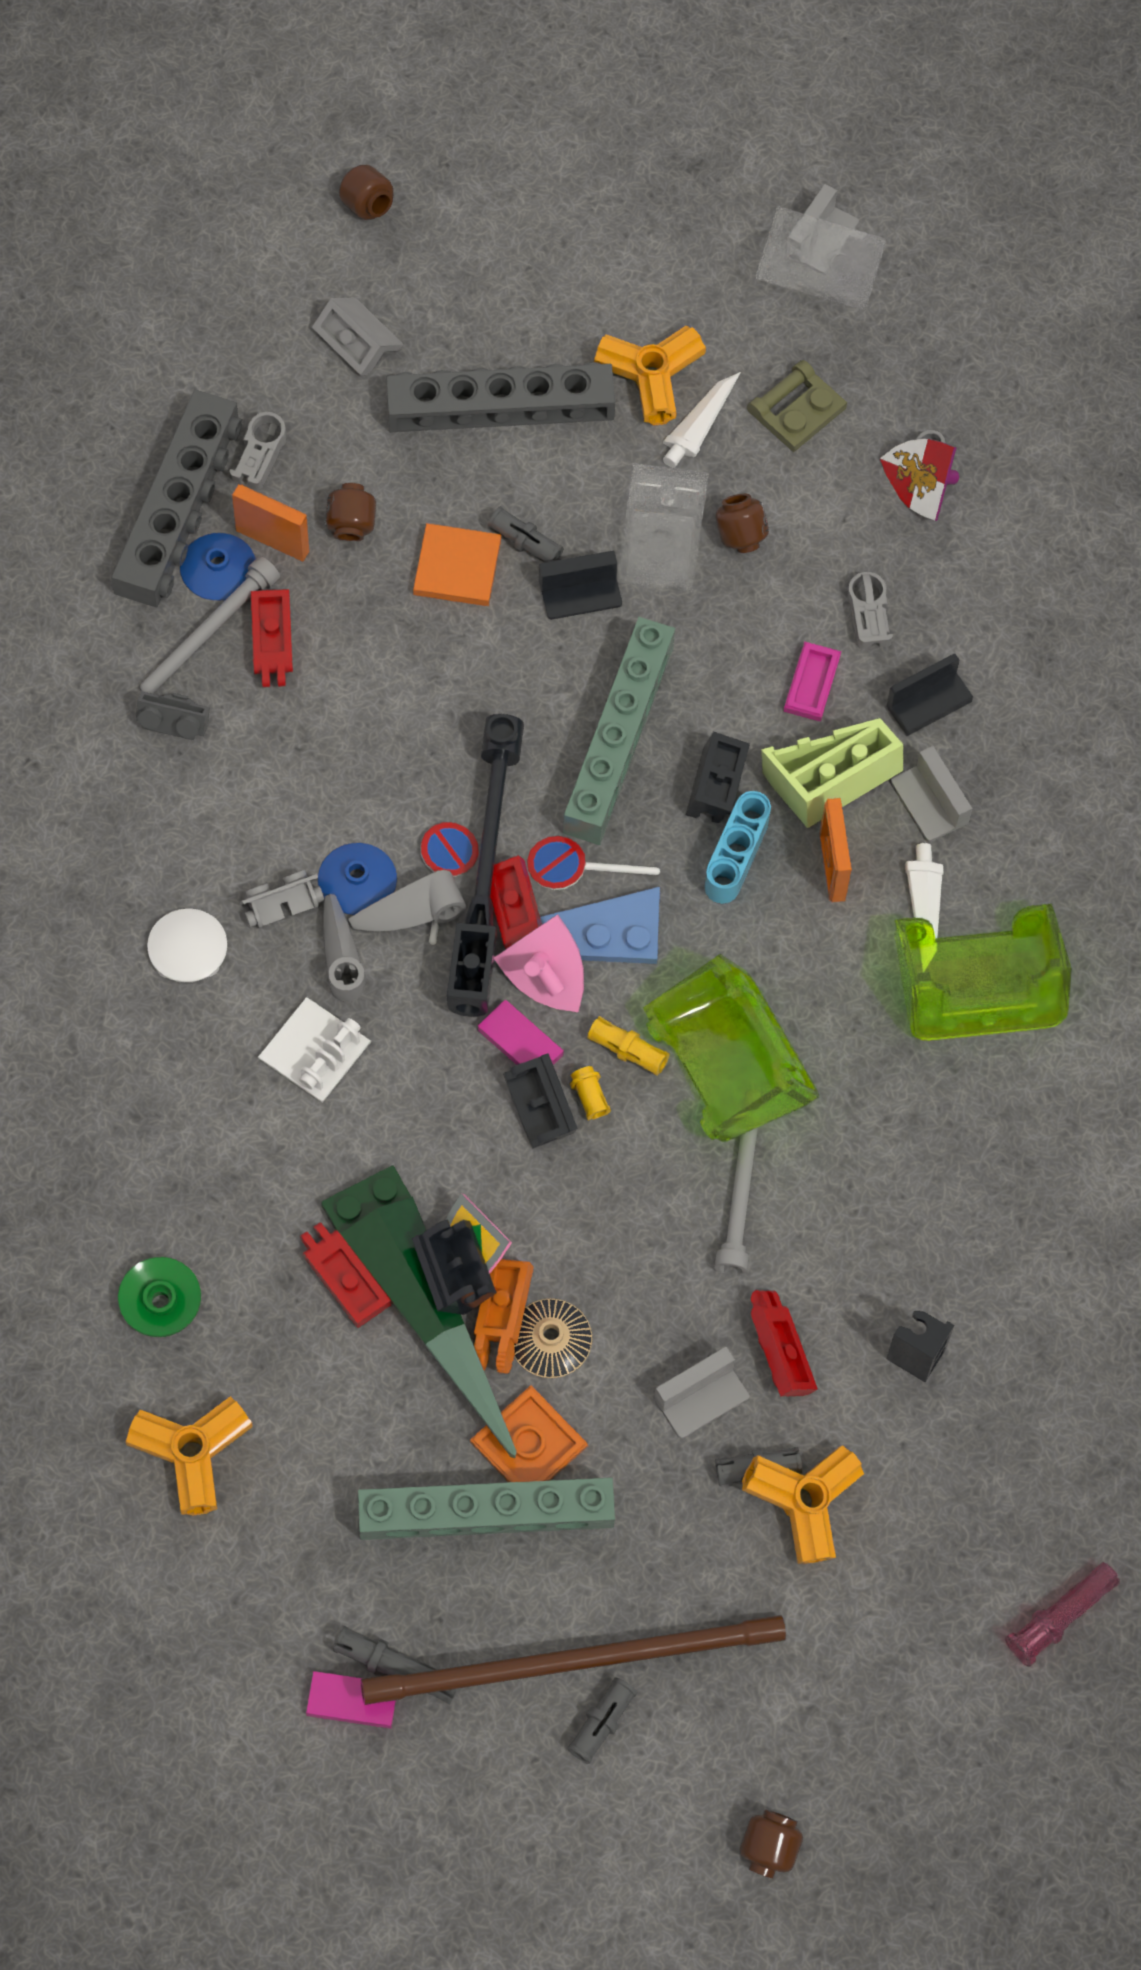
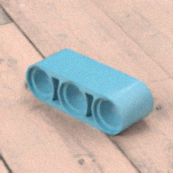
(737, 831)

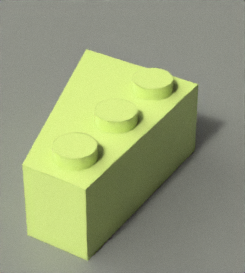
(833, 767)

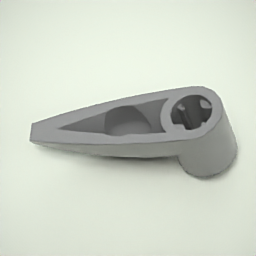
(423, 901)
(341, 953)

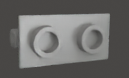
(266, 903)

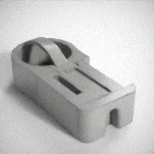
(259, 456)
(870, 616)

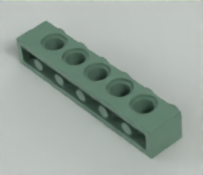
(618, 731)
(486, 1508)

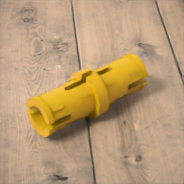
(628, 1046)

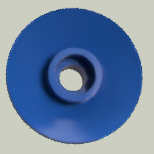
(216, 580)
(357, 893)

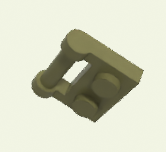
(804, 415)

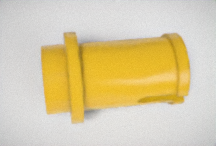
(590, 1093)

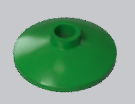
(155, 1278)

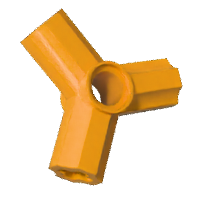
(653, 385)
(195, 1473)
(823, 1482)

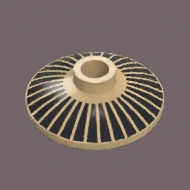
(556, 1356)

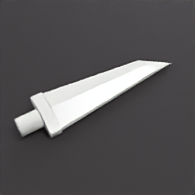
(693, 429)
(925, 885)

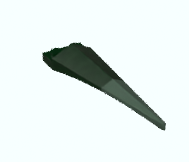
(379, 1225)

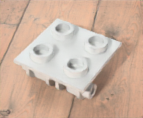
(315, 1049)

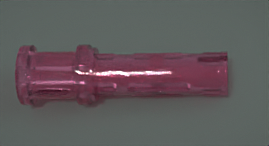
(1049, 1624)

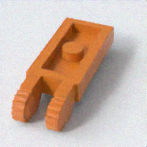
(502, 1314)

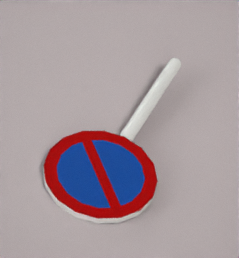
(450, 849)
(561, 862)

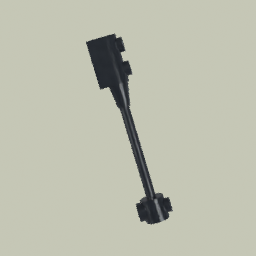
(477, 936)

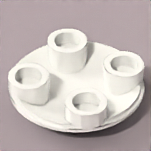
(187, 945)

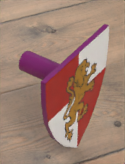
(921, 473)

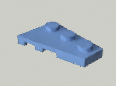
(616, 928)

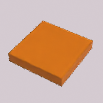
(271, 522)
(457, 564)
(835, 850)
(540, 1437)

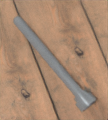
(260, 575)
(733, 1252)

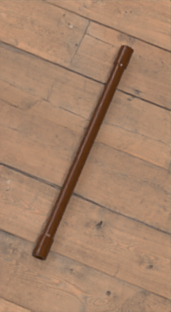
(399, 1686)

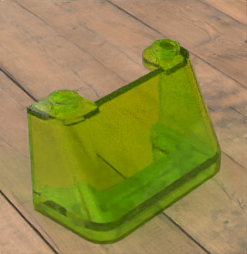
(984, 979)
(731, 1049)

